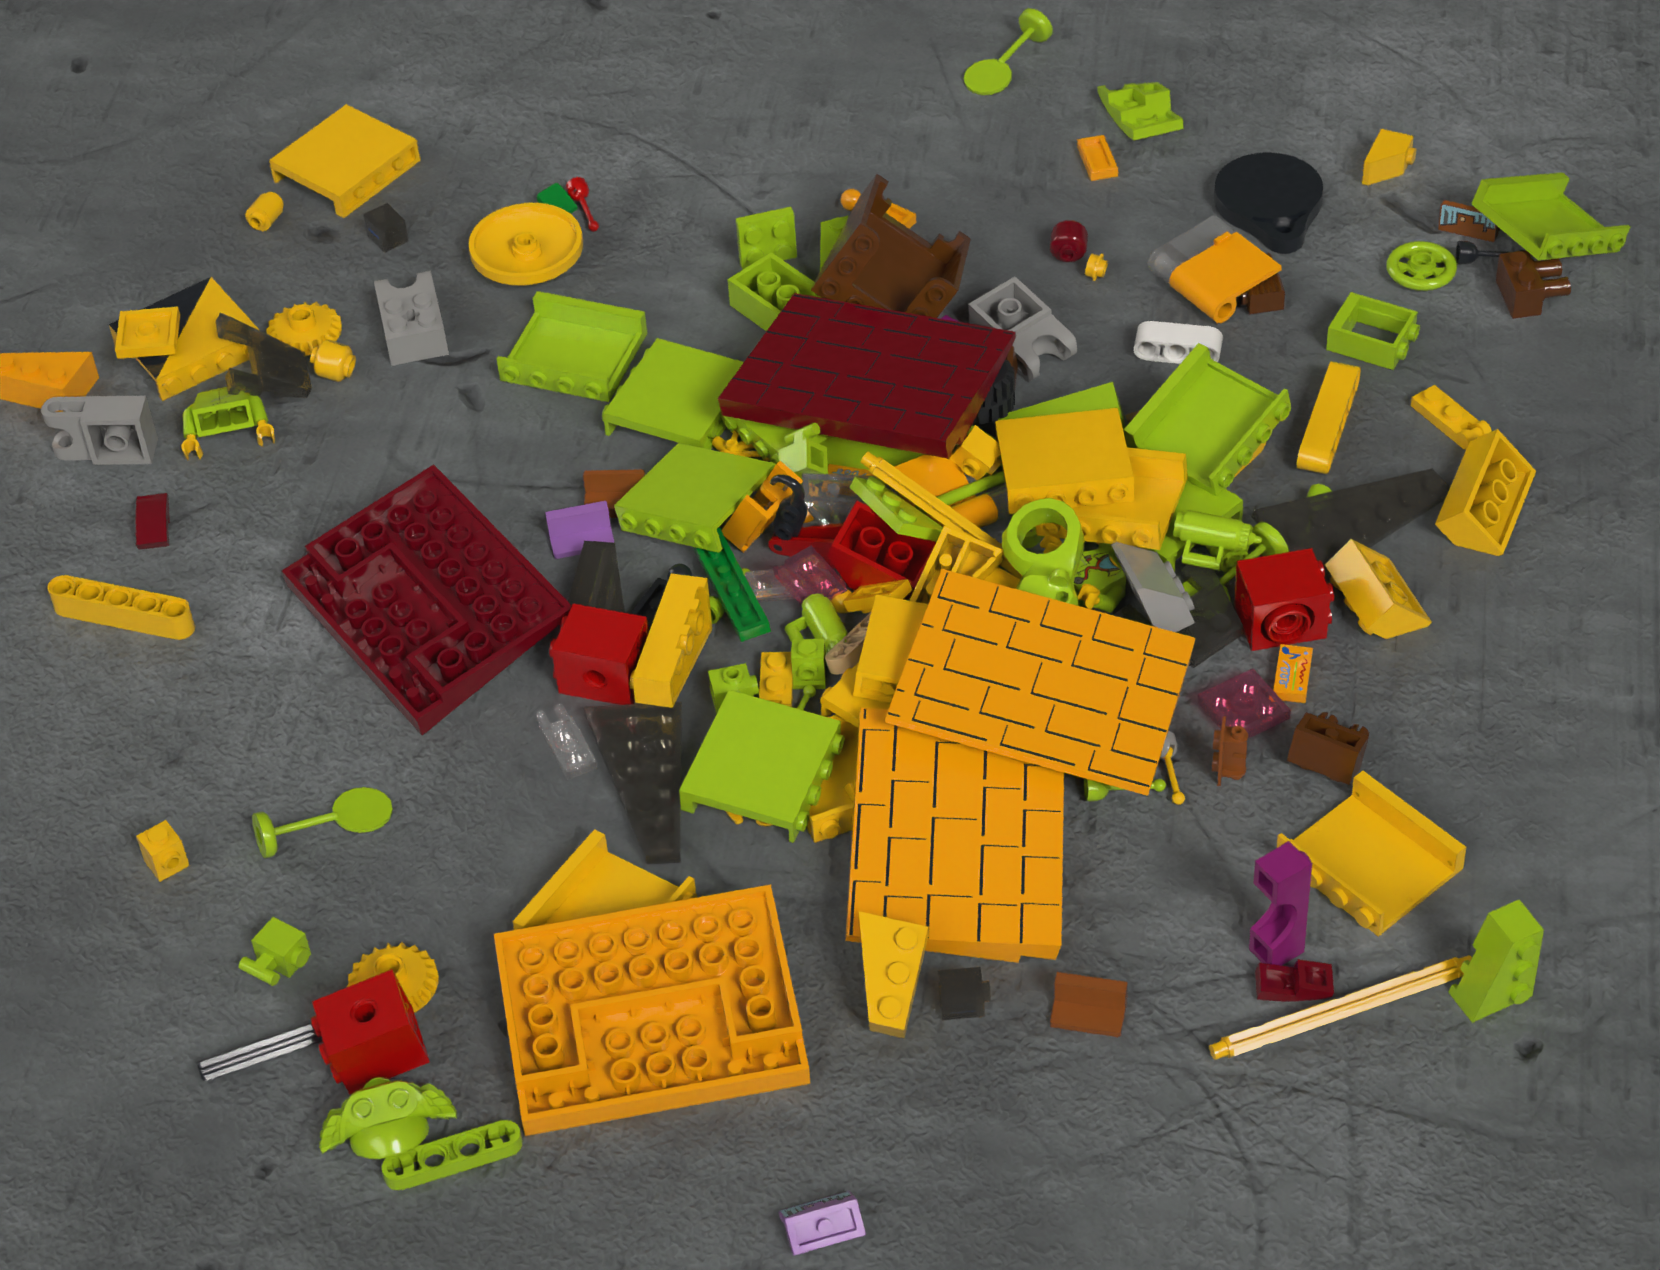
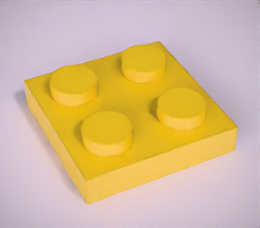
(147, 332)

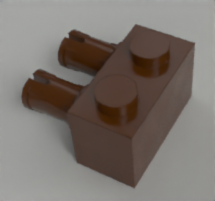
(1523, 285)
(1328, 747)

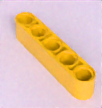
(1328, 418)
(121, 607)

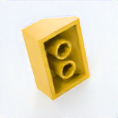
(1375, 591)

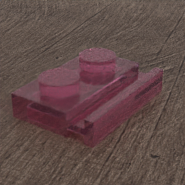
(808, 575)

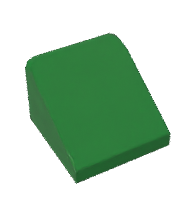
(557, 196)

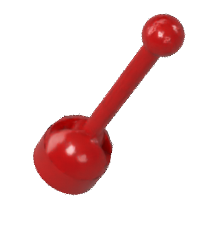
(579, 195)

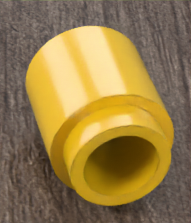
(264, 211)

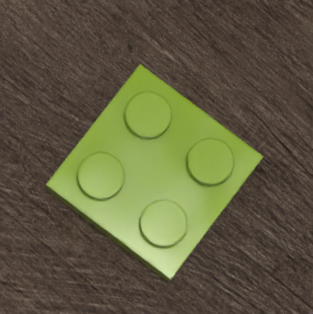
(766, 233)

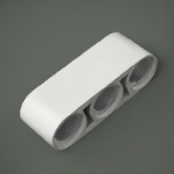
(1174, 341)

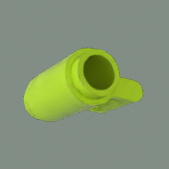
(1212, 532)
(821, 619)

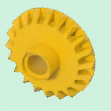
(305, 326)
(411, 966)

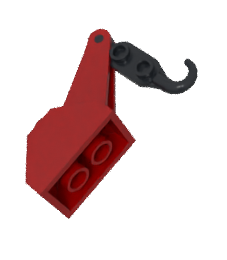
(860, 548)

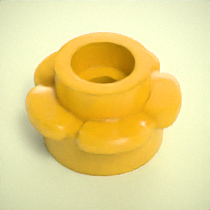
(1096, 266)

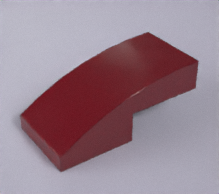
(152, 521)
(1291, 984)

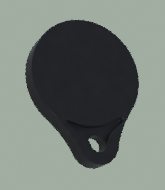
(1270, 198)

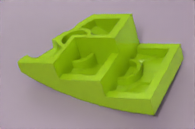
(1141, 109)

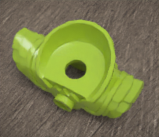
(385, 1118)

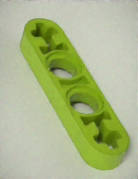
(450, 1149)

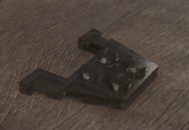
(273, 363)
(1213, 615)

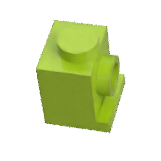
(808, 663)

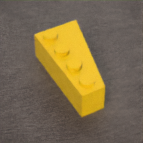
(673, 641)

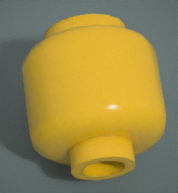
(333, 360)

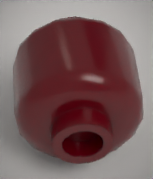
(1068, 239)

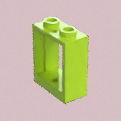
(1376, 314)

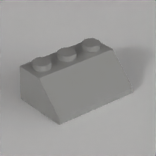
(1155, 587)

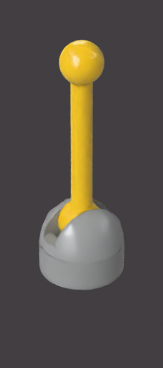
(1168, 752)

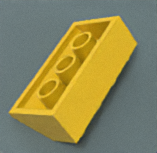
(1486, 495)

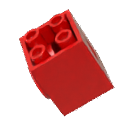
(1283, 599)
(598, 653)
(369, 1031)

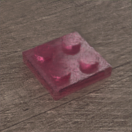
(1246, 703)

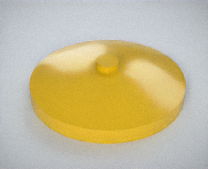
(525, 244)

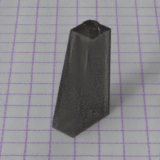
(597, 578)

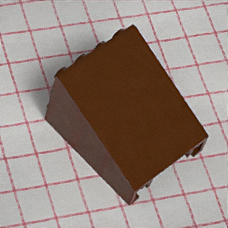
(888, 264)

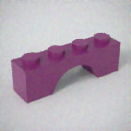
(1285, 881)

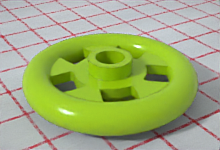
(1421, 264)

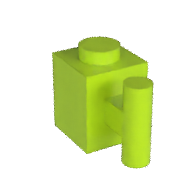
(802, 453)
(278, 949)

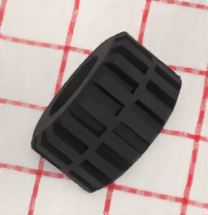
(1000, 397)

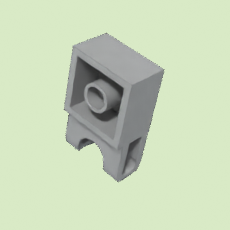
(411, 320)
(1037, 330)
(102, 429)

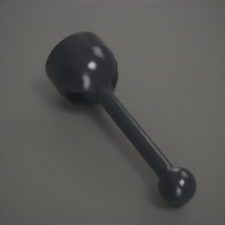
(1467, 252)

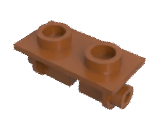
(1232, 753)

